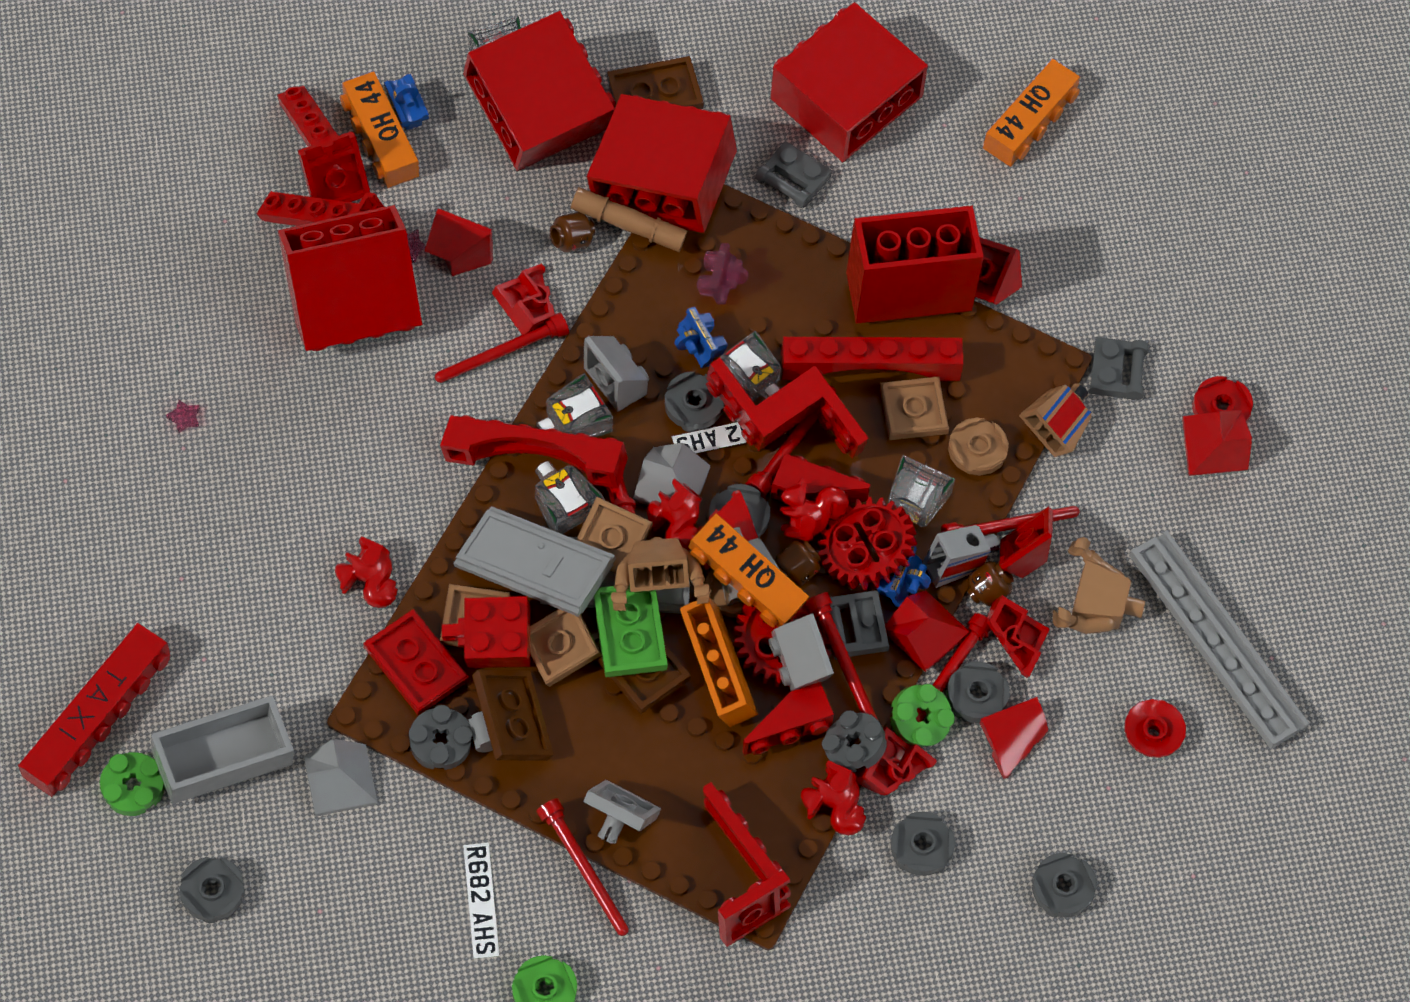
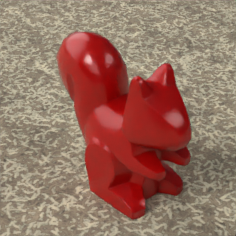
(680, 510)
(810, 516)
(374, 569)
(837, 792)

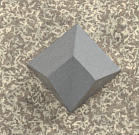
(664, 465)
(340, 777)

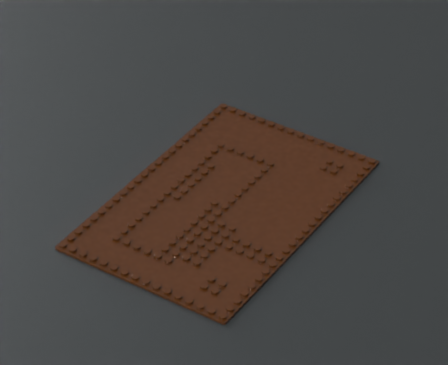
(680, 743)

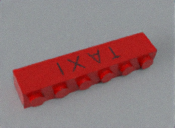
(95, 710)

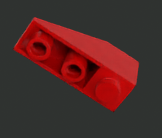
(817, 478)
(797, 715)

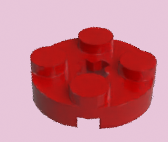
(1225, 390)

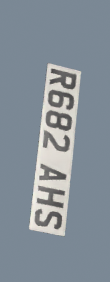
(712, 438)
(481, 900)

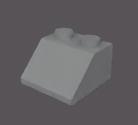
(614, 370)
(801, 653)

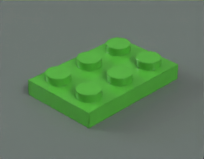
(630, 638)

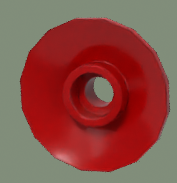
(1158, 716)

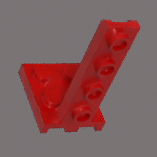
(330, 161)
(302, 210)
(763, 898)

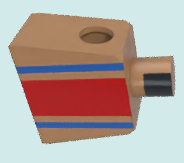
(1059, 418)

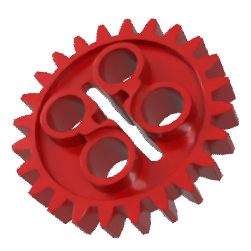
(892, 529)
(756, 632)

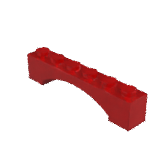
(916, 355)
(475, 439)

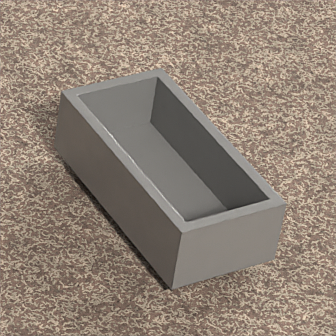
(222, 749)

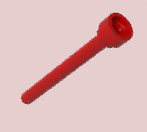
(554, 327)
(763, 479)
(1014, 522)
(821, 607)
(978, 630)
(553, 814)

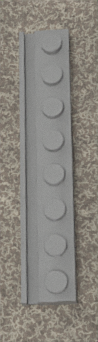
(1219, 639)

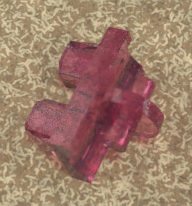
(726, 274)

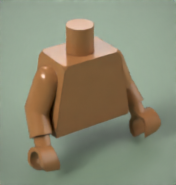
(658, 566)
(1100, 595)

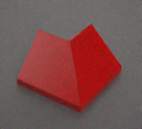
(459, 242)
(999, 272)
(1216, 442)
(1027, 545)
(924, 629)

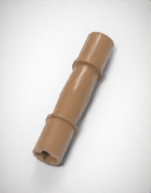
(628, 219)

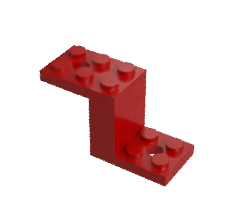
(786, 409)

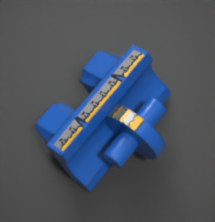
(406, 102)
(696, 337)
(908, 582)

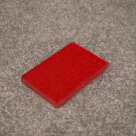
(416, 662)

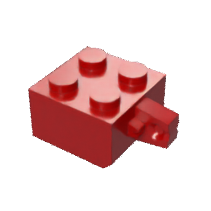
(493, 632)

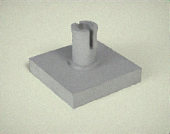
(621, 808)

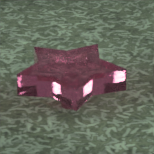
(415, 244)
(184, 416)

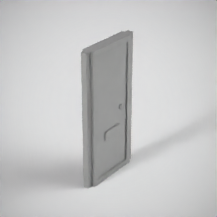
(534, 561)

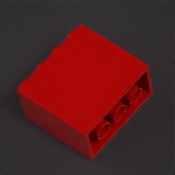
(848, 81)
(539, 90)
(664, 160)
(914, 264)
(350, 278)

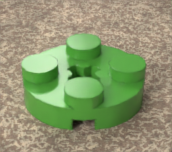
(938, 716)
(127, 766)
(544, 969)

